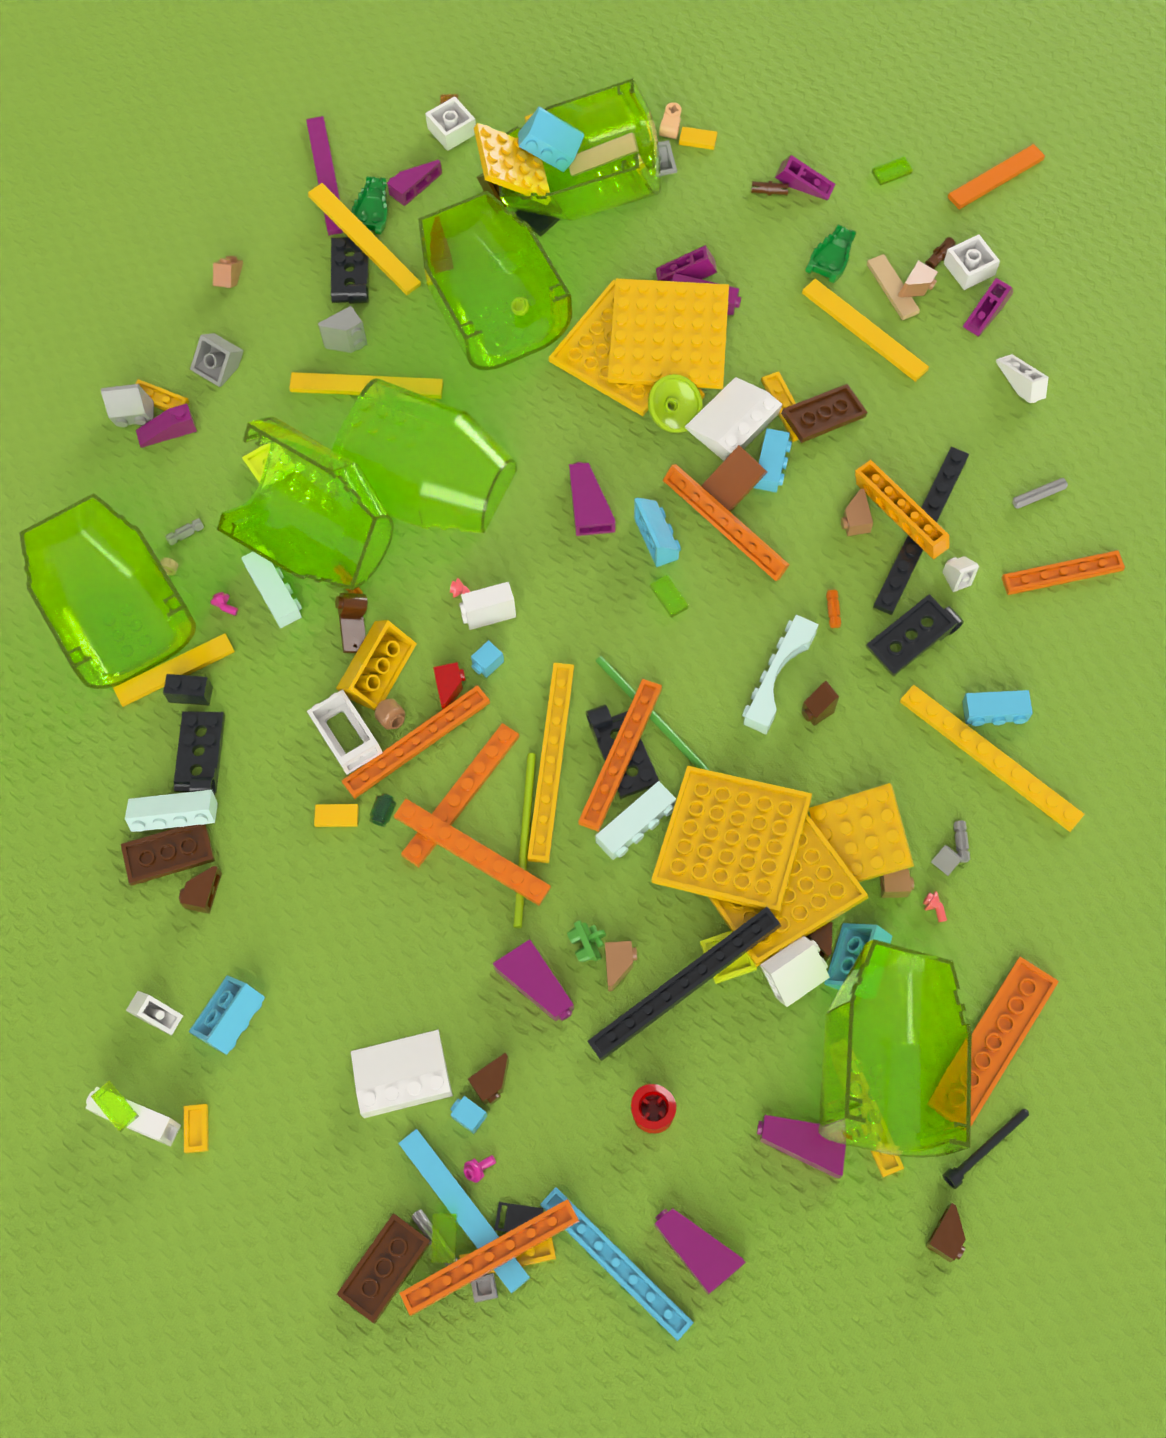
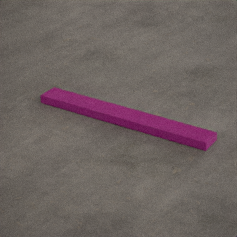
(323, 163)

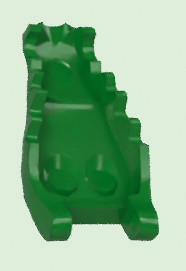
(371, 204)
(832, 255)

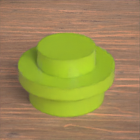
(520, 306)

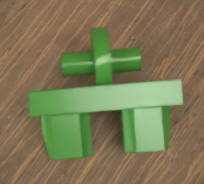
(582, 933)

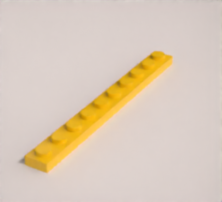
(992, 758)
(551, 763)

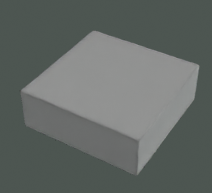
(946, 860)
(484, 1288)

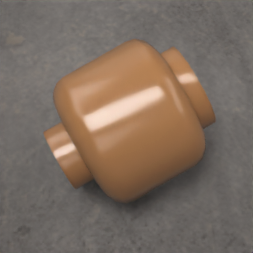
(390, 714)

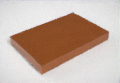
(734, 478)

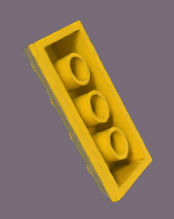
(376, 664)

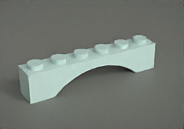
(797, 640)

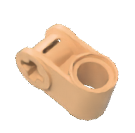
(671, 121)

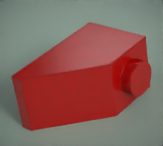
(449, 682)

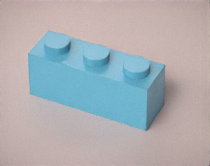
(773, 459)
(997, 707)

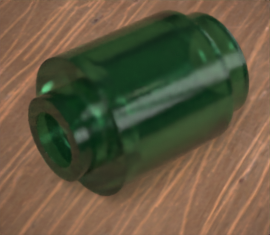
(382, 810)

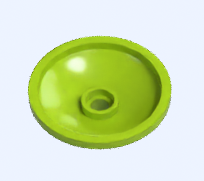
(682, 396)

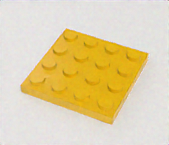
(509, 164)
(866, 832)

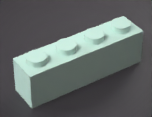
(273, 590)
(171, 810)
(635, 821)

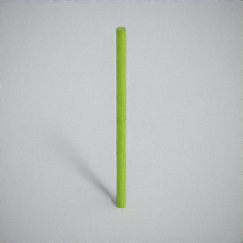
(525, 831)

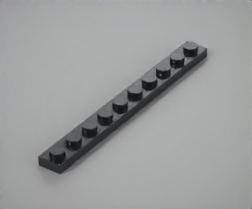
(911, 551)
(684, 983)

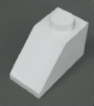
(960, 572)
(154, 1012)

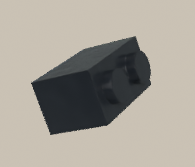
(188, 689)

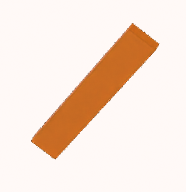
(996, 176)
(1063, 572)

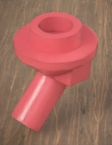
(458, 588)
(932, 902)

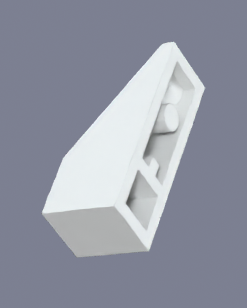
(1025, 379)

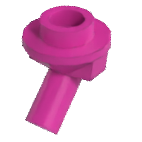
(220, 600)
(474, 1170)

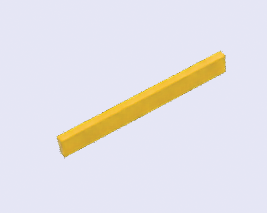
(364, 238)
(865, 330)
(355, 384)

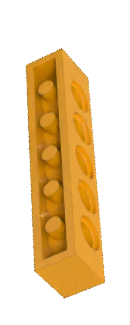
(902, 509)

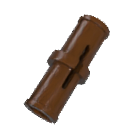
(770, 188)
(939, 253)

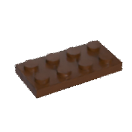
(824, 413)
(167, 853)
(384, 1268)

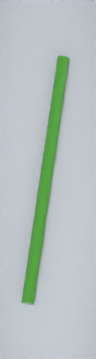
(654, 717)

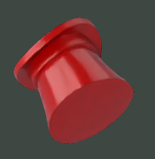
(653, 1108)

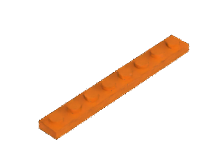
(726, 522)
(415, 742)
(620, 755)
(464, 790)
(472, 852)
(489, 1257)

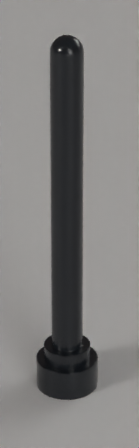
(956, 1175)

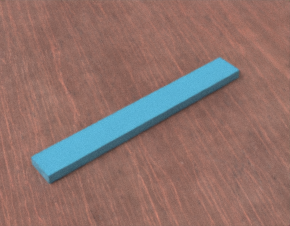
(459, 1203)
(623, 1270)

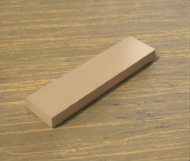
(604, 154)
(892, 286)

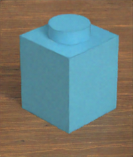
(487, 659)
(468, 1114)

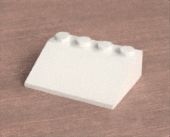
(734, 417)
(400, 1074)

